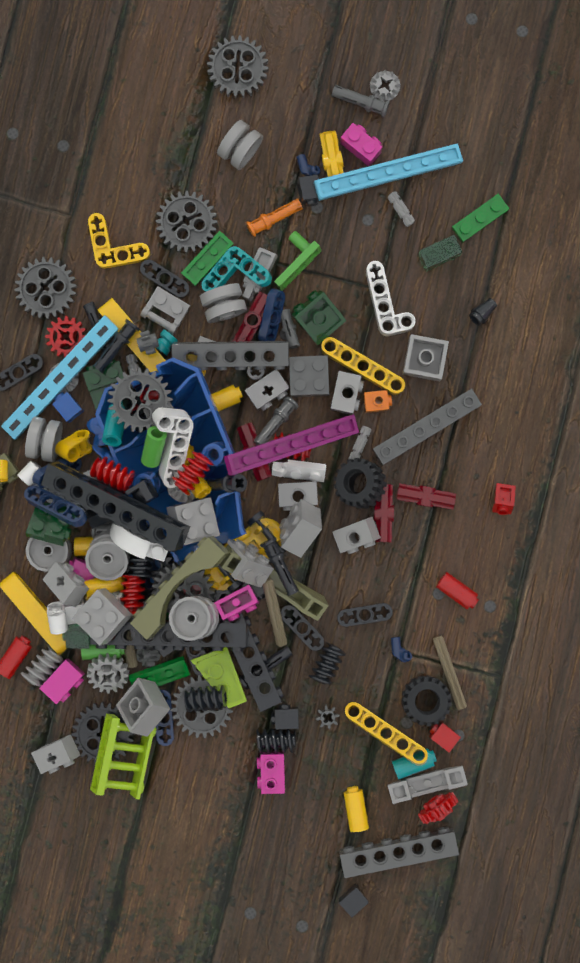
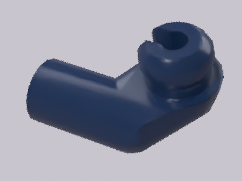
(305, 168)
(399, 652)

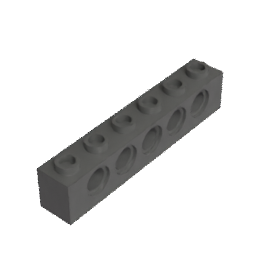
(279, 348)
(426, 427)
(409, 857)

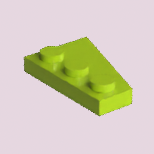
(219, 670)

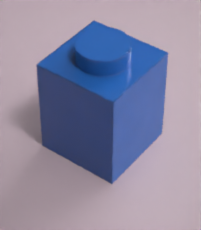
(67, 406)

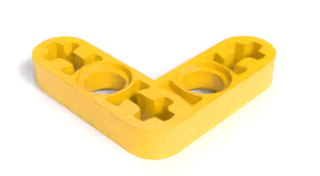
(106, 248)

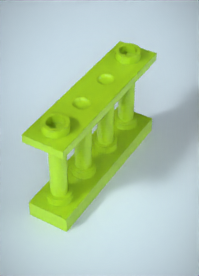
(105, 764)

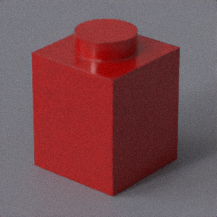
(444, 736)

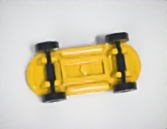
(257, 533)

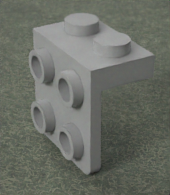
(253, 567)

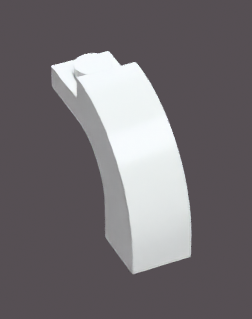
(136, 544)

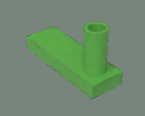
(308, 254)

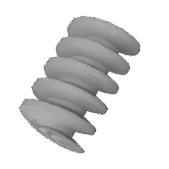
(42, 667)

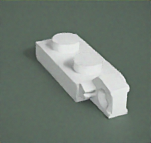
(300, 470)

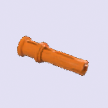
(266, 220)

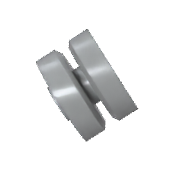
(239, 144)
(223, 303)
(43, 439)
(37, 553)
(105, 558)
(183, 613)

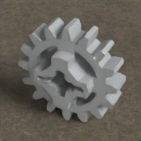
(107, 672)

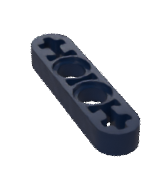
(56, 504)

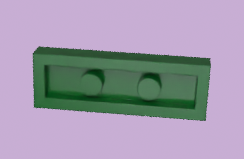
(480, 218)
(207, 258)
(164, 672)

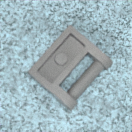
(169, 305)

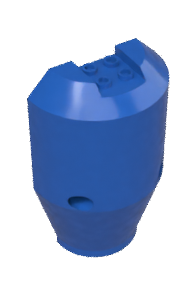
(207, 437)

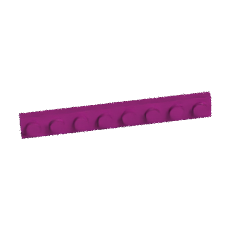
(290, 444)

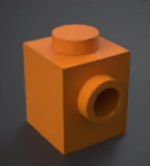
(377, 401)

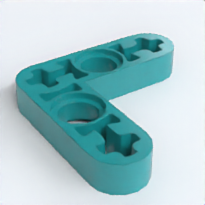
(232, 265)

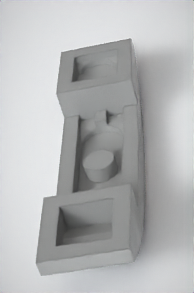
(427, 783)

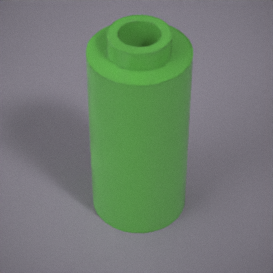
(153, 447)
(92, 652)

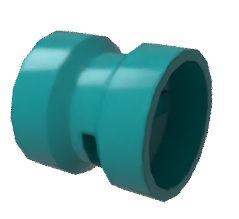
(165, 342)

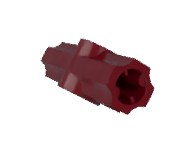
(246, 332)
(248, 434)
(426, 496)
(384, 515)

